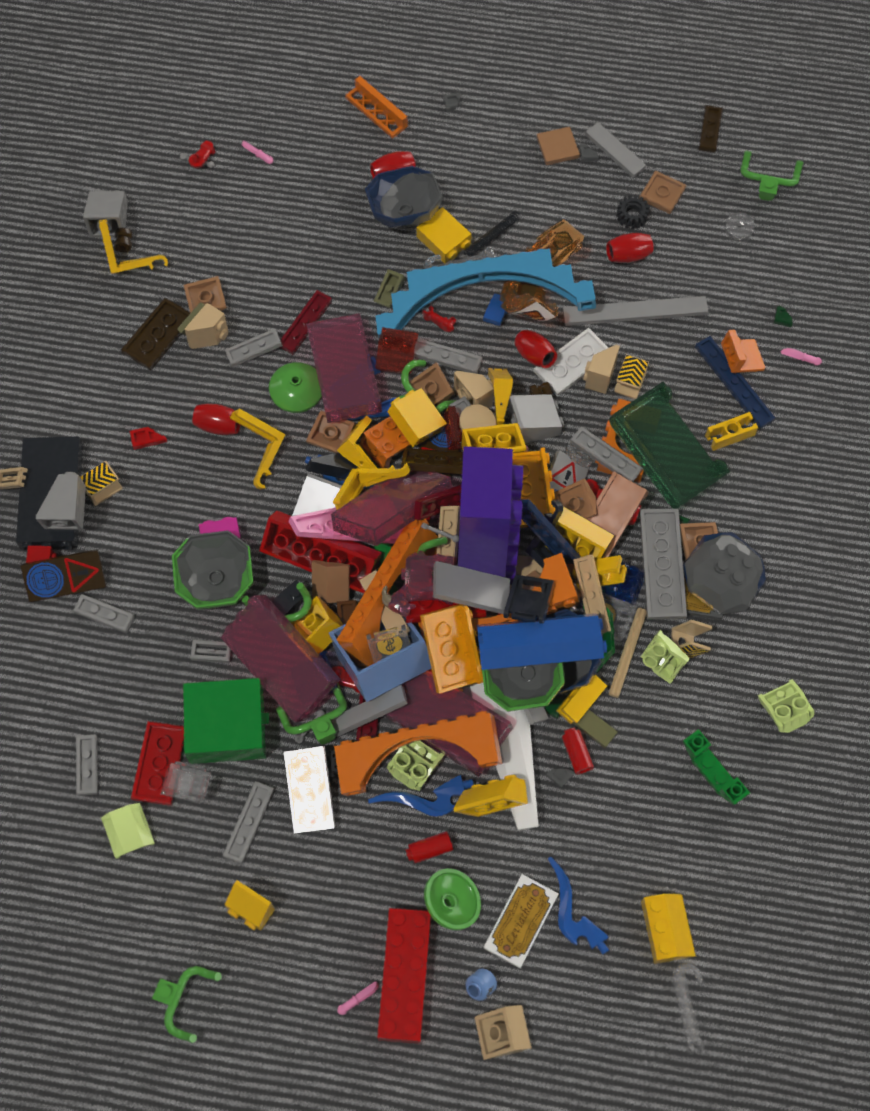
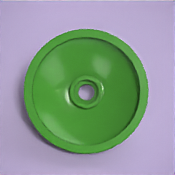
(295, 396)
(459, 894)

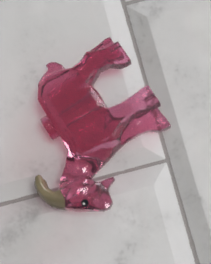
(417, 583)

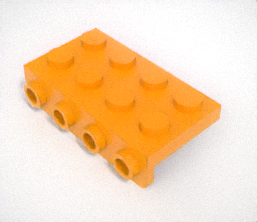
(536, 480)
(452, 647)

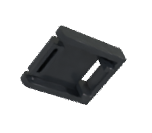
(529, 604)

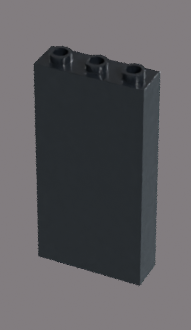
(44, 461)

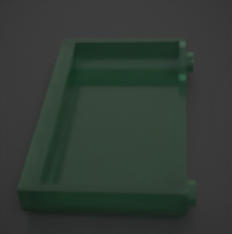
(666, 447)

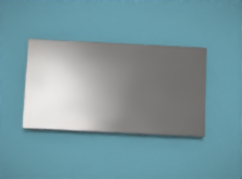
(470, 587)

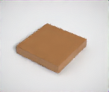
(558, 145)
(663, 192)

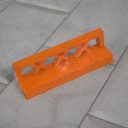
(384, 106)

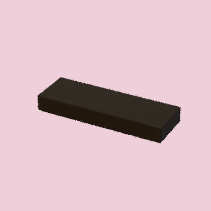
(710, 129)

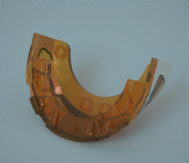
(529, 299)

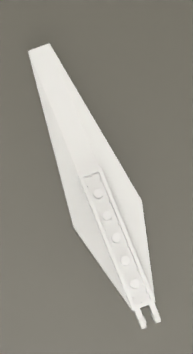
(515, 753)

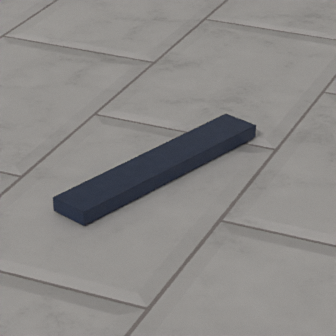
(734, 382)
(547, 532)

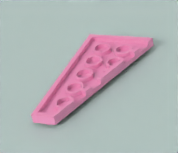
(319, 525)

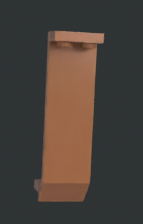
(614, 511)

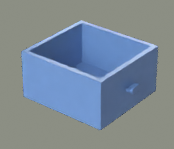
(389, 671)

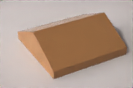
(205, 291)
(433, 384)
(329, 435)
(578, 498)
(692, 534)
(331, 581)

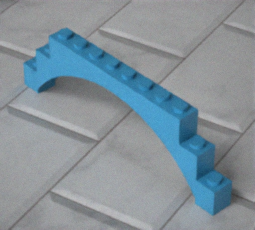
(526, 267)

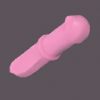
(259, 154)
(801, 356)
(355, 1000)

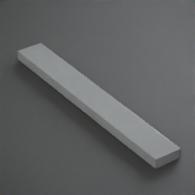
(636, 311)

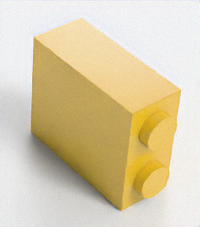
(444, 235)
(416, 417)

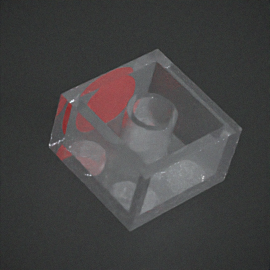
(186, 782)

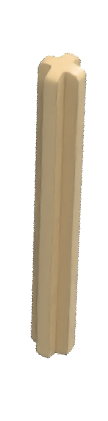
(627, 652)

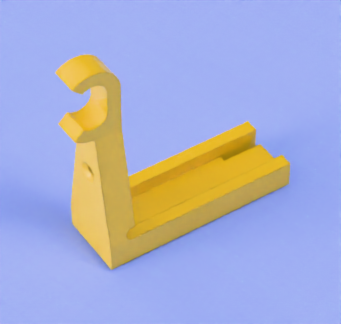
(124, 265)
(502, 388)
(267, 432)
(354, 452)
(365, 477)

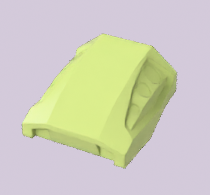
(664, 657)
(787, 707)
(414, 764)
(127, 829)

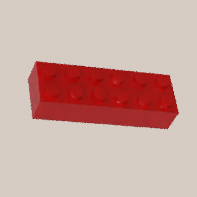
(282, 543)
(404, 976)

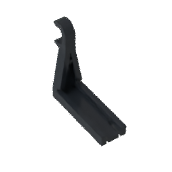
(537, 548)

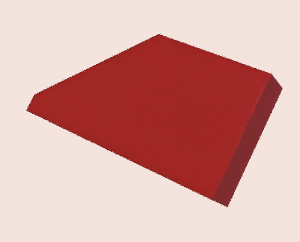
(146, 437)

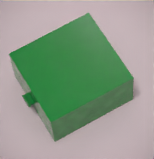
(224, 721)

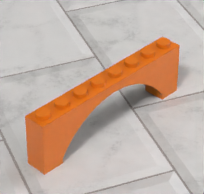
(563, 594)
(368, 612)
(360, 759)

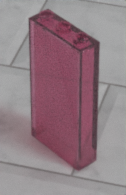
(344, 368)
(386, 506)
(280, 657)
(428, 707)

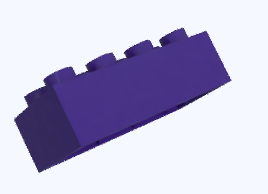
(490, 511)

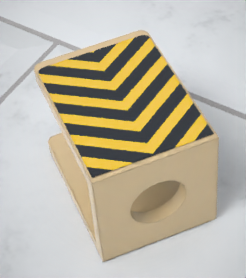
(631, 376)
(101, 483)
(687, 632)

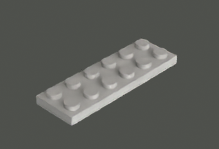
(662, 564)

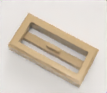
(18, 479)

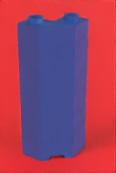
(537, 643)

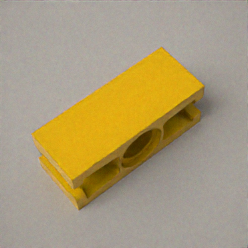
(731, 424)
(609, 570)
(581, 700)

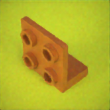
(742, 354)
(384, 442)

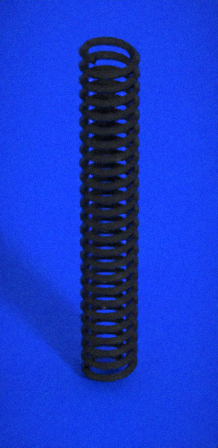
(478, 242)

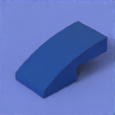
(494, 312)

